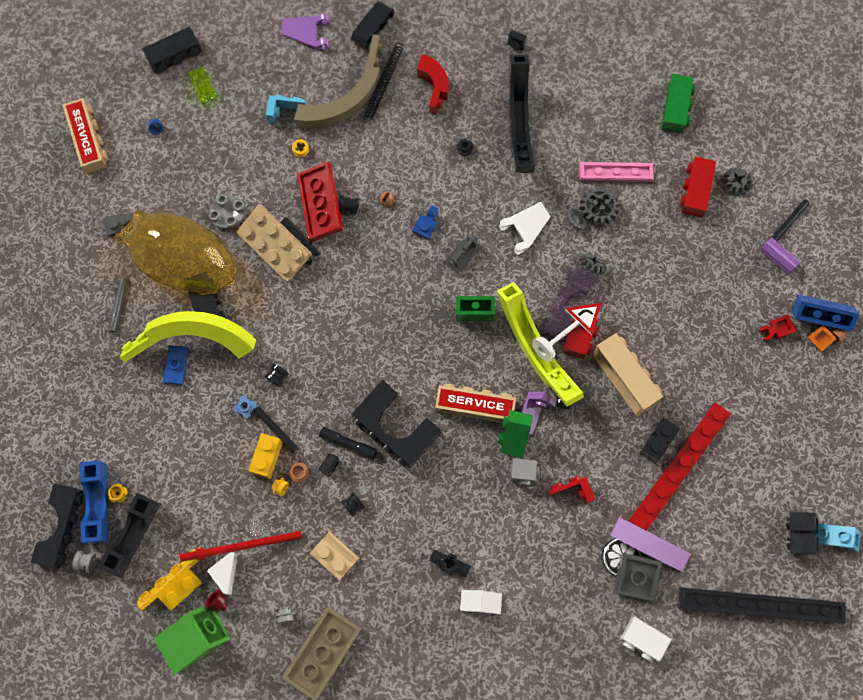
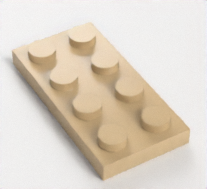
(274, 242)

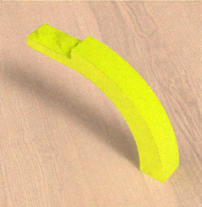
(192, 323)
(525, 332)

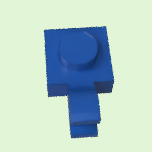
(426, 225)

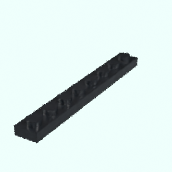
(762, 605)

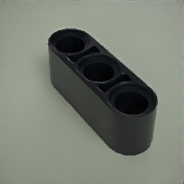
(372, 23)

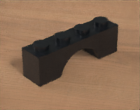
(138, 521)
(52, 550)

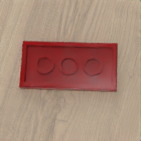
(320, 201)

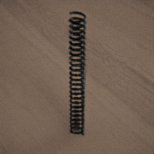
(385, 71)

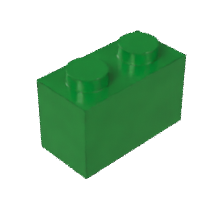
(475, 308)
(516, 433)

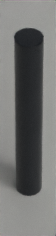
(790, 220)
(276, 429)

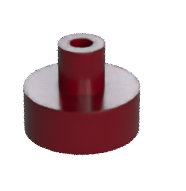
(216, 601)

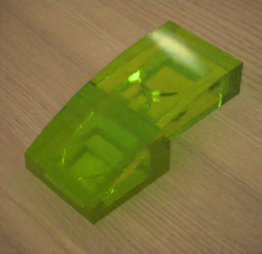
(202, 84)

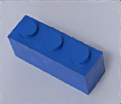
(825, 312)

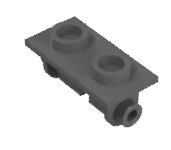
(463, 253)

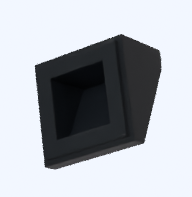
(329, 464)

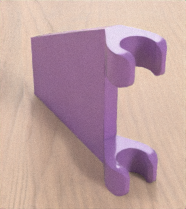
(305, 30)

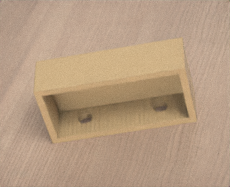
(627, 374)

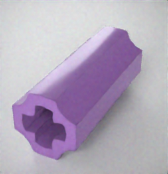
(779, 255)

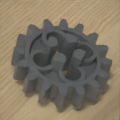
(610, 204)

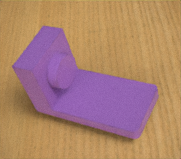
(534, 403)

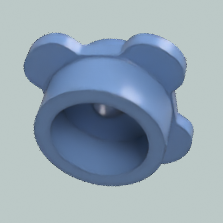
(251, 405)

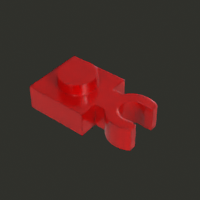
(779, 327)

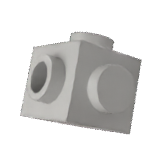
(524, 471)

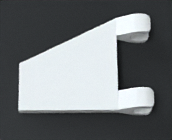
(528, 225)

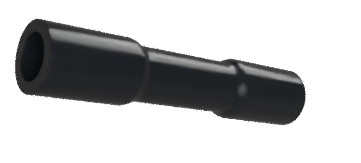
(337, 438)

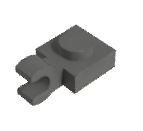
(116, 223)

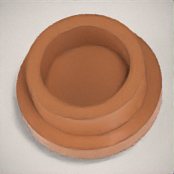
(299, 472)

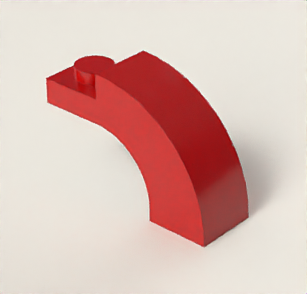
(435, 74)

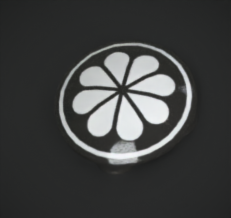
(612, 554)

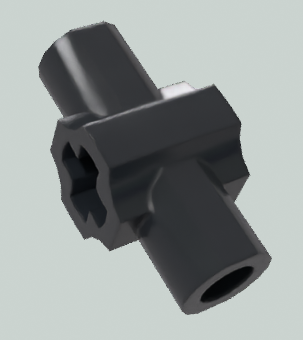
(439, 558)

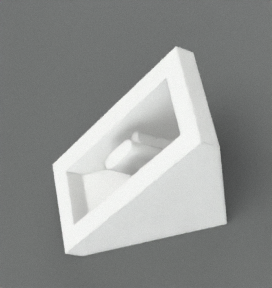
(224, 572)
(481, 601)

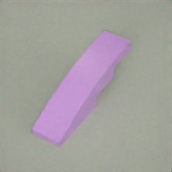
(650, 544)

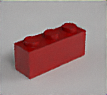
(697, 186)

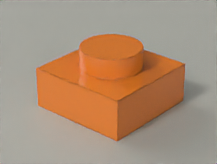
(821, 337)

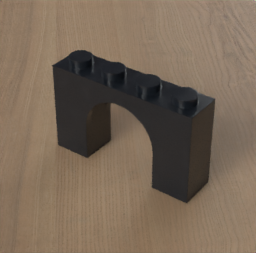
(406, 449)

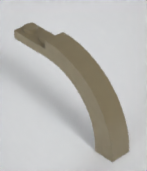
(343, 108)

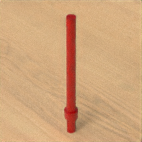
(201, 553)

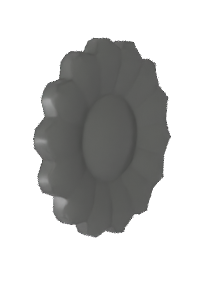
(576, 220)

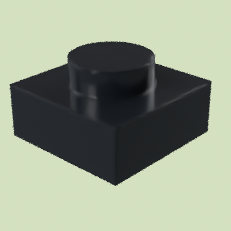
(517, 40)

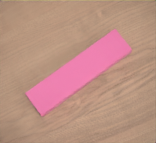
(616, 172)

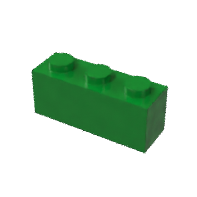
(678, 103)

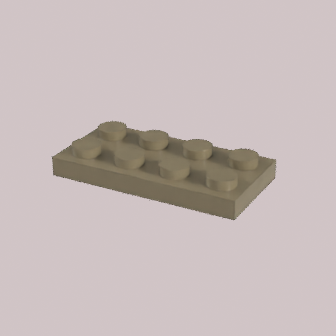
(321, 653)

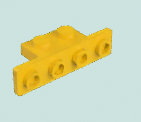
(173, 587)

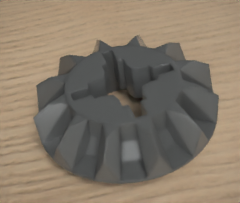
(736, 188)
(592, 264)

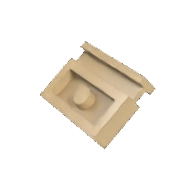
(334, 555)

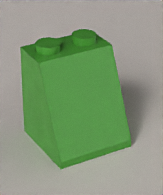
(191, 638)

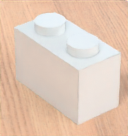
(645, 639)

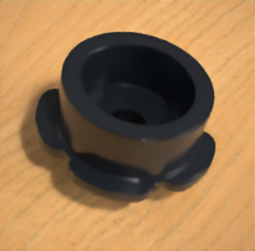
(465, 151)

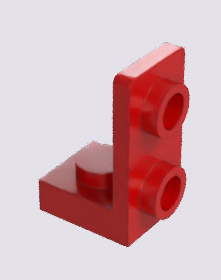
(584, 492)

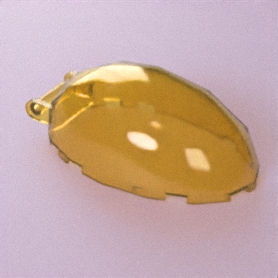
(178, 252)

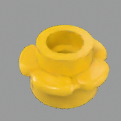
(278, 486)
(112, 493)

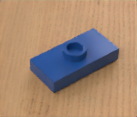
(176, 365)

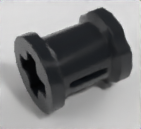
(349, 204)

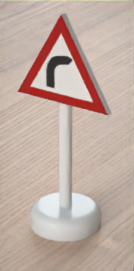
(584, 315)

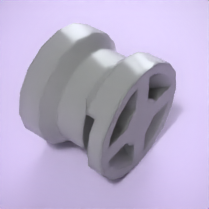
(84, 561)

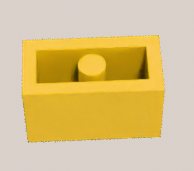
(265, 456)

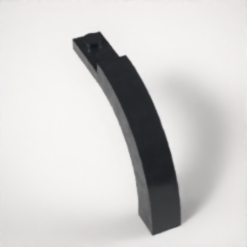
(518, 114)

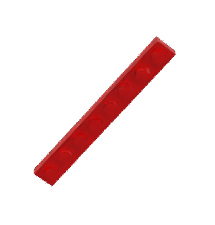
(679, 467)

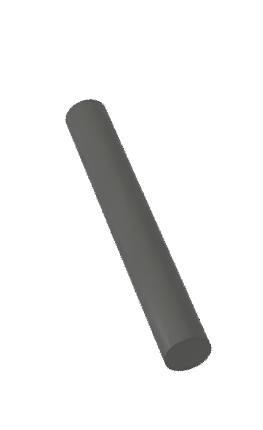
(118, 304)

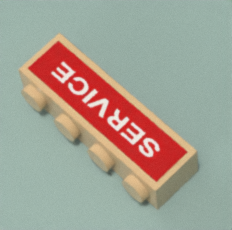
(84, 135)
(473, 403)

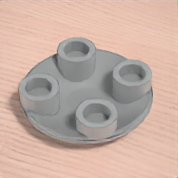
(227, 211)

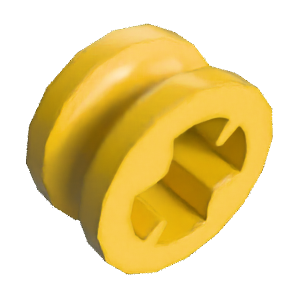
(295, 147)

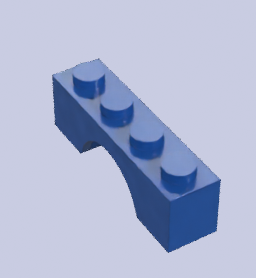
(95, 522)

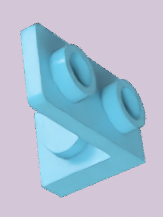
(279, 101)
(839, 536)

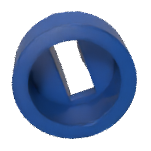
(151, 126)

